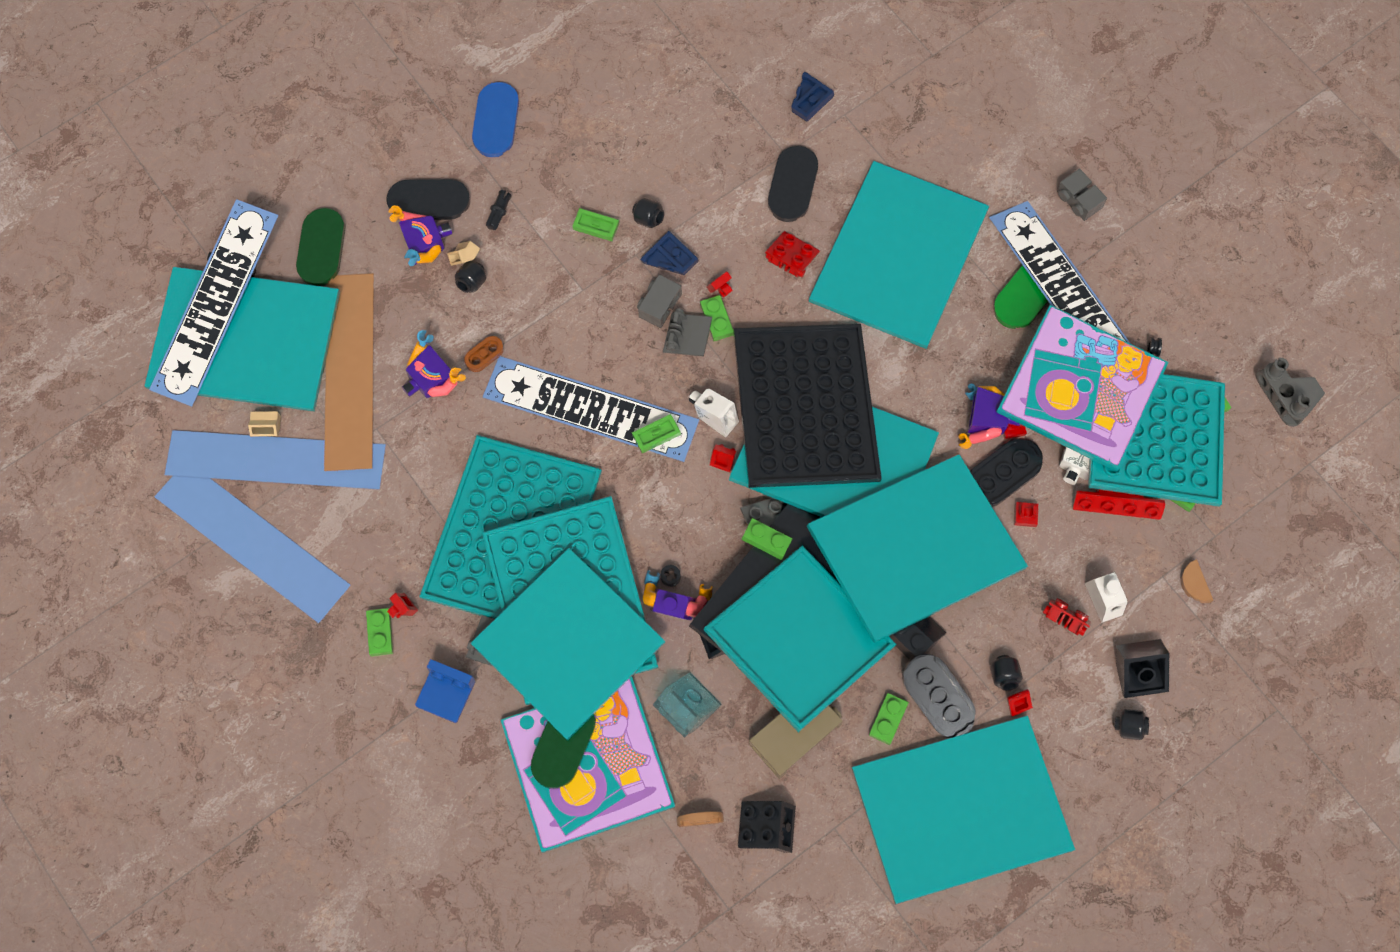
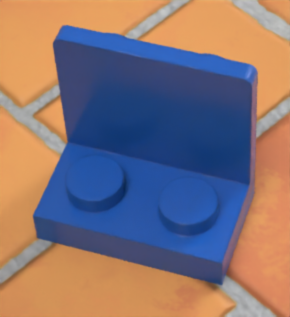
(445, 691)

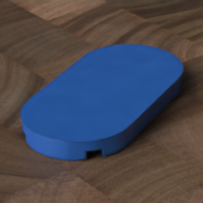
(495, 119)

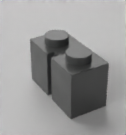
(1082, 200)
(660, 297)

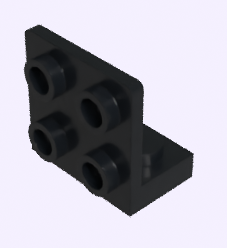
(767, 825)

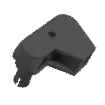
(1289, 396)

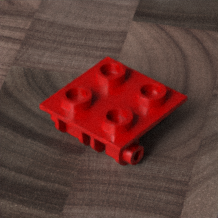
(792, 252)
(1079, 618)

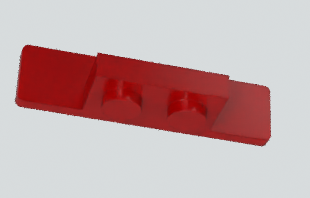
(1118, 504)

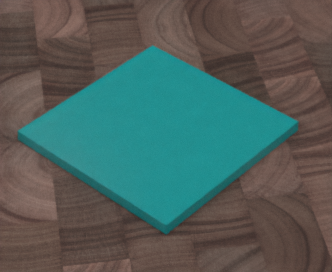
(797, 638)
(568, 643)

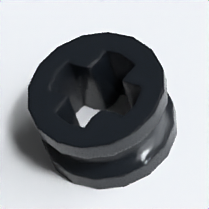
(1154, 346)
(667, 569)

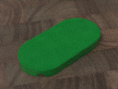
(1019, 301)

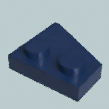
(810, 97)
(670, 255)

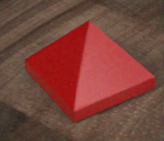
(1019, 702)

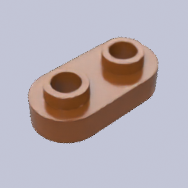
(482, 353)

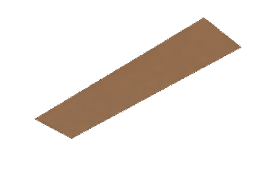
(350, 376)

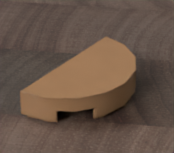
(1195, 583)
(700, 818)

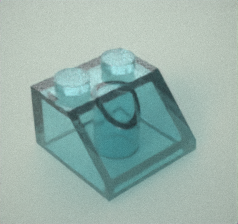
(686, 704)

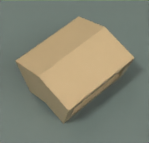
(463, 253)
(264, 423)

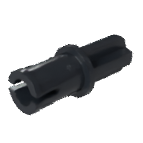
(498, 210)

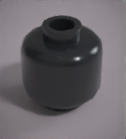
(648, 213)
(470, 277)
(1006, 672)
(1132, 724)

